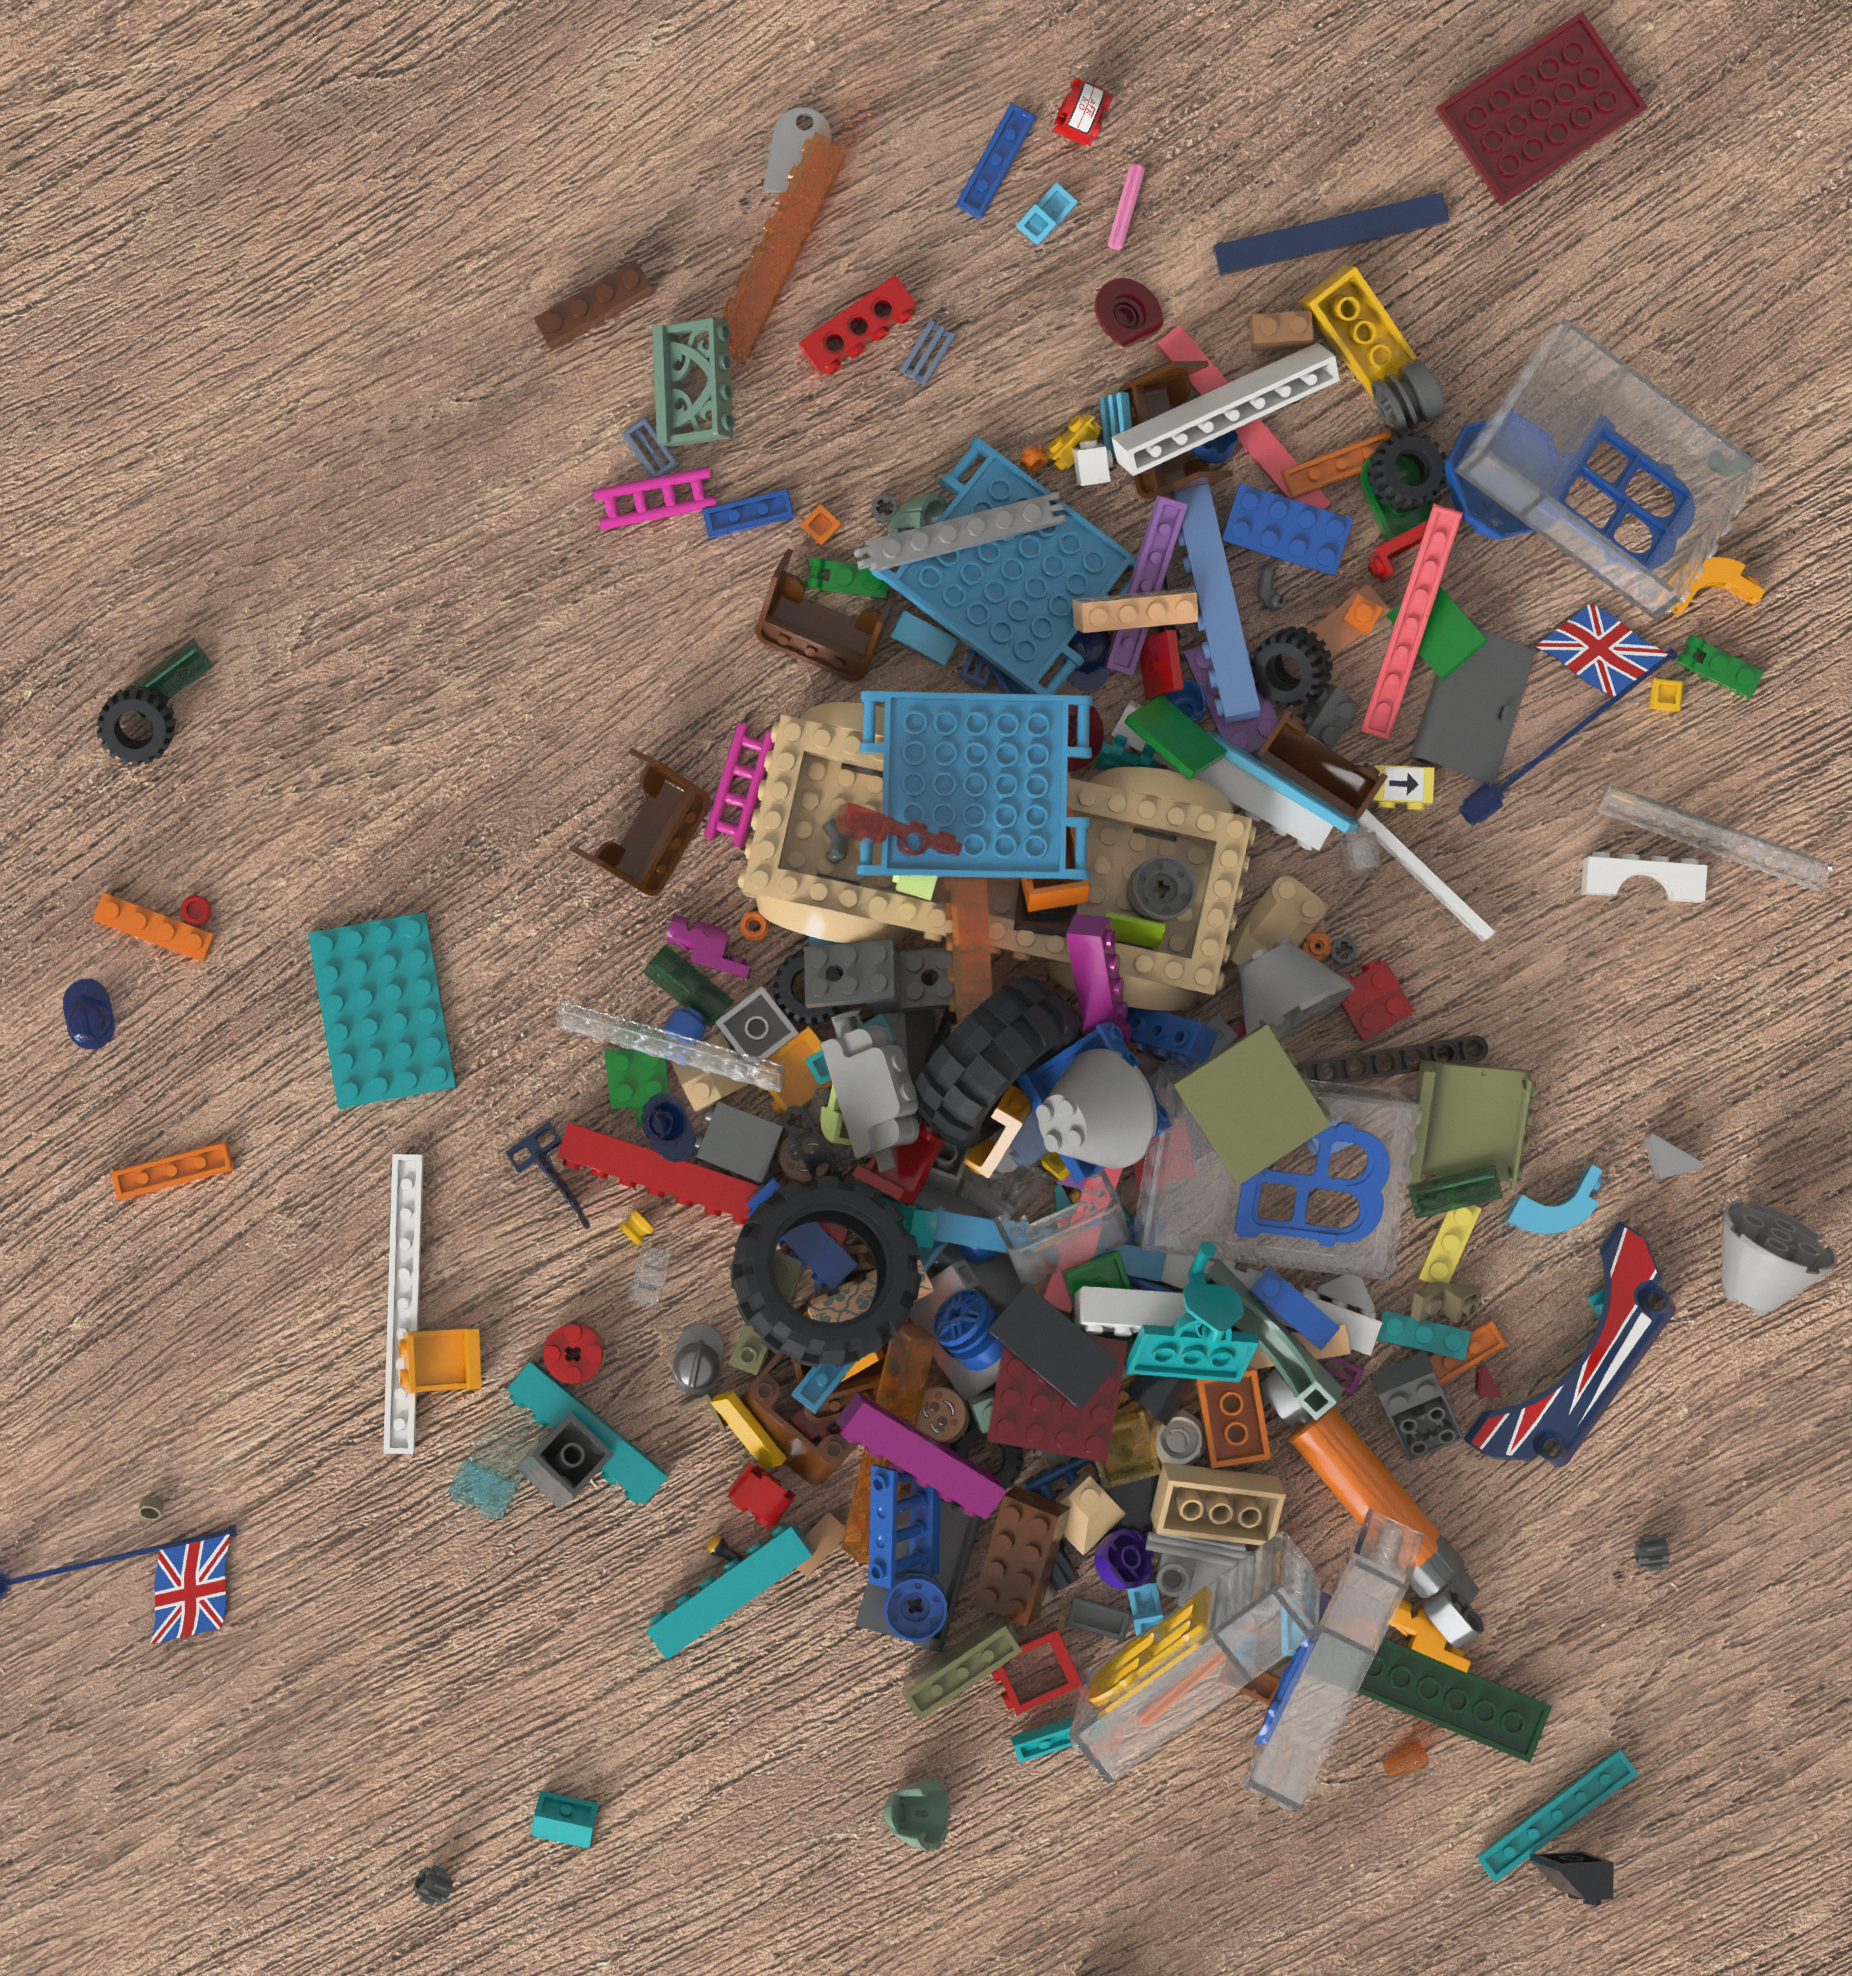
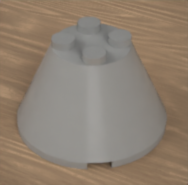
(1288, 987)
(1099, 1111)
(1769, 1257)

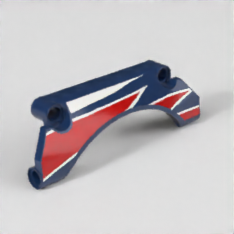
(1577, 1401)

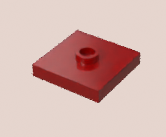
(1161, 665)

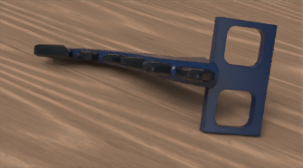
(544, 1162)

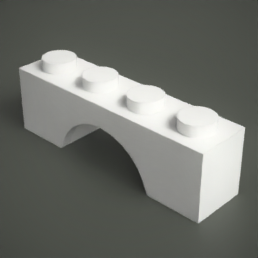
(1681, 880)

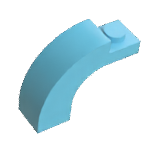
(1561, 1217)

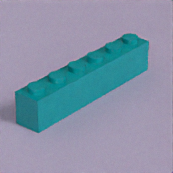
(553, 1402)
(730, 1590)

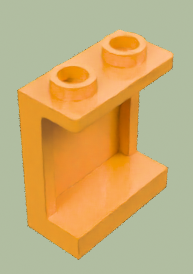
(798, 1079)
(1010, 1112)
(440, 1360)

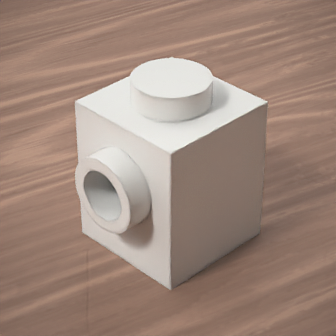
(1092, 463)

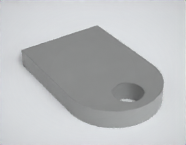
(787, 145)

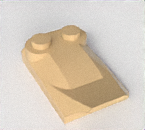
(1282, 912)

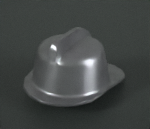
(698, 1359)

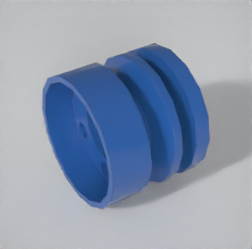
(962, 1328)
(915, 1623)

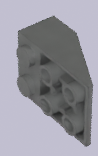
(1417, 1406)

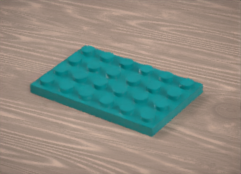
(382, 1010)

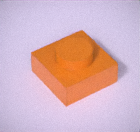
(820, 525)
(1362, 614)

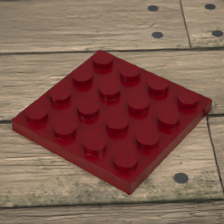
(1037, 1417)

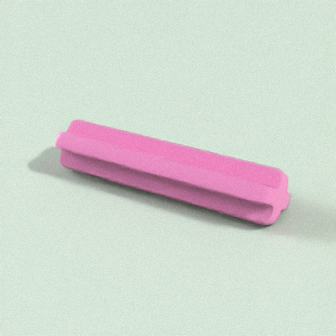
(1126, 206)

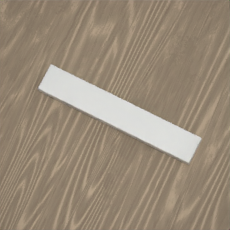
(1426, 877)

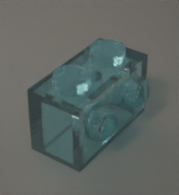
(482, 1489)

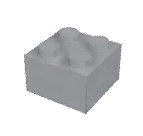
(757, 1026)

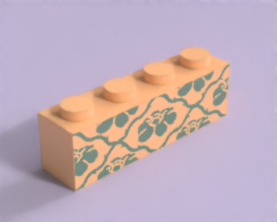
(1135, 610)
(856, 1298)

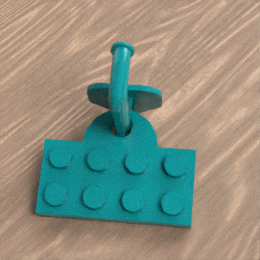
(1201, 1340)

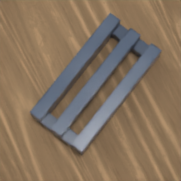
(940, 331)
(636, 429)

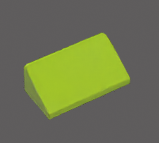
(1137, 930)

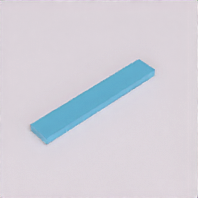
(1286, 786)

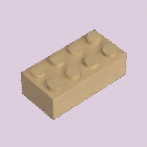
(1217, 1504)

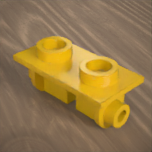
(1079, 430)

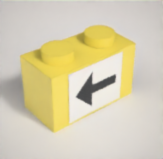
(1405, 787)

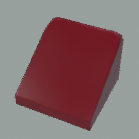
(1484, 1383)

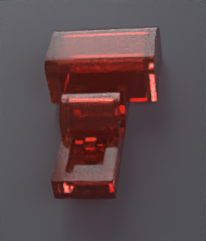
(874, 828)

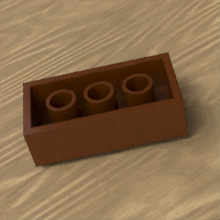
(1021, 1555)

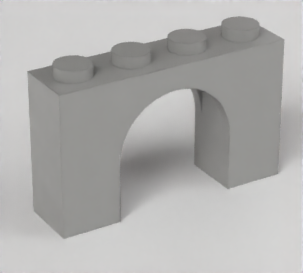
(945, 1284)

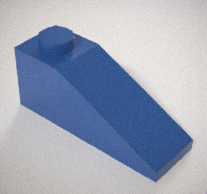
(1294, 1308)

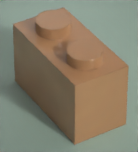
(1281, 330)

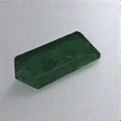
(175, 671)
(687, 985)
(1455, 1191)

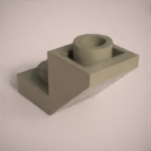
(1450, 1299)

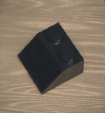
(1578, 1874)

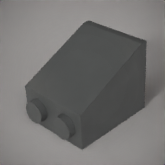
(739, 1141)
(565, 1460)

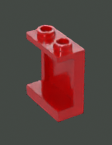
(1379, 559)
(911, 1170)

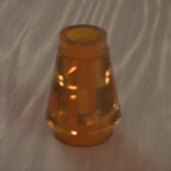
(1406, 1759)

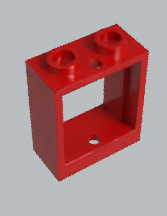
(1073, 1679)

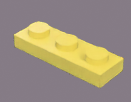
(1449, 1244)

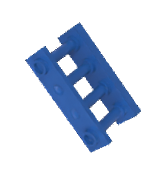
(883, 1536)

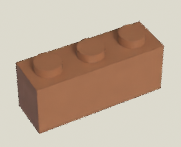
(1337, 633)

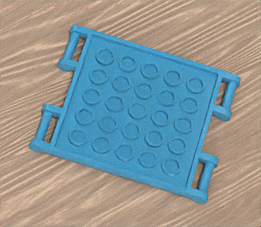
(1015, 592)
(981, 772)

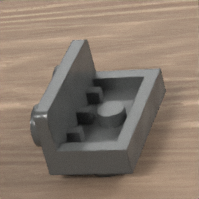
(1328, 714)

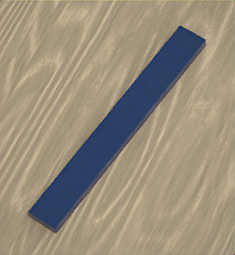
(1331, 234)

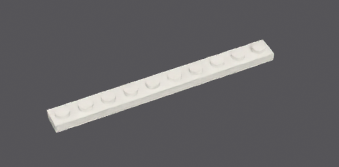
(402, 1297)

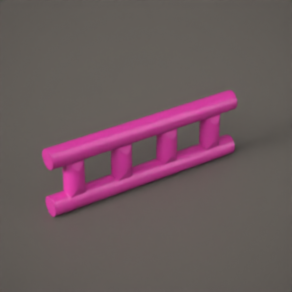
(642, 512)
(747, 802)

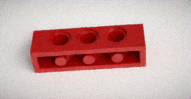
(888, 294)

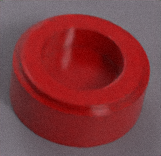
(196, 910)

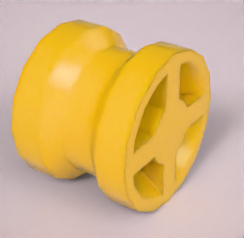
(636, 1227)

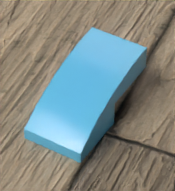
(1047, 214)
(923, 638)
(1145, 1605)

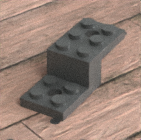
(877, 976)

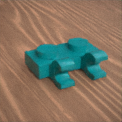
(1116, 756)

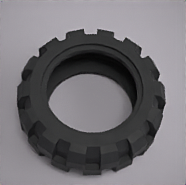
(987, 1053)
(866, 1216)

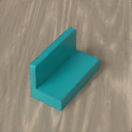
(564, 1819)

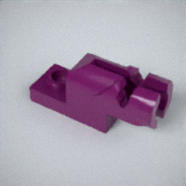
(708, 946)

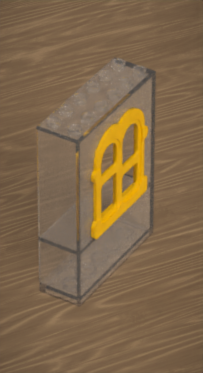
(1196, 1657)

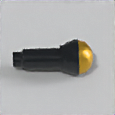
(718, 1547)

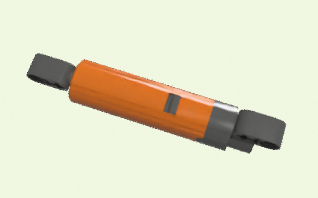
(1365, 1483)

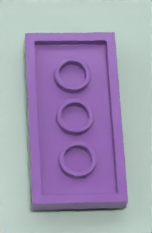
(1245, 734)

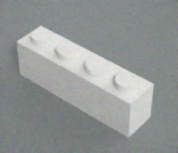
(1125, 1310)

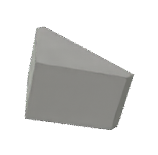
(1667, 1159)
(1348, 1290)

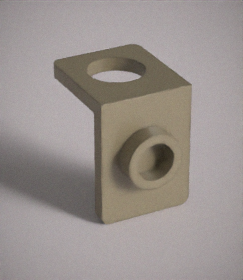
(708, 1397)

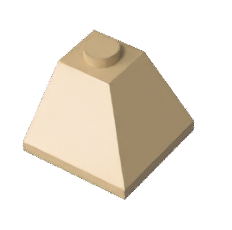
(703, 1087)
(1090, 1513)

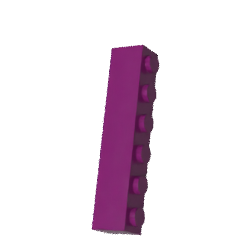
(1097, 973)
(921, 1456)

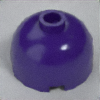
(1123, 1559)

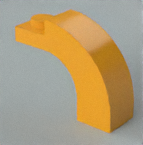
(1724, 574)

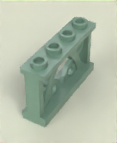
(667, 376)

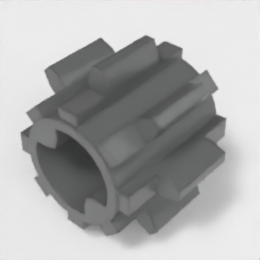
(1652, 1553)
(433, 1885)

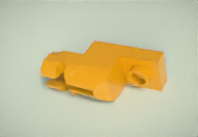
(1426, 1637)

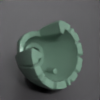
(917, 512)
(919, 1813)

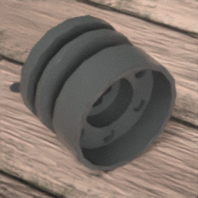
(1413, 395)
(1169, 874)

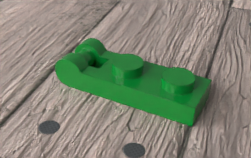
(845, 579)
(1720, 667)

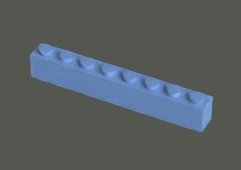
(1217, 607)

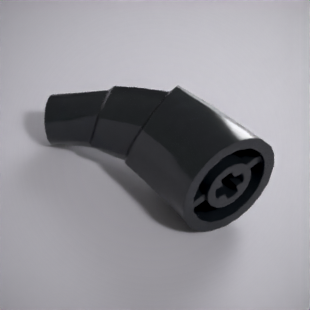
(1159, 1394)

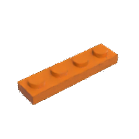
(153, 927)

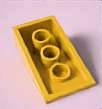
(1357, 326)

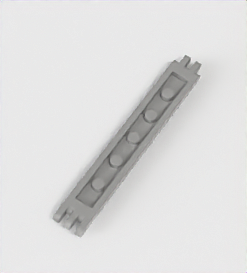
(961, 533)

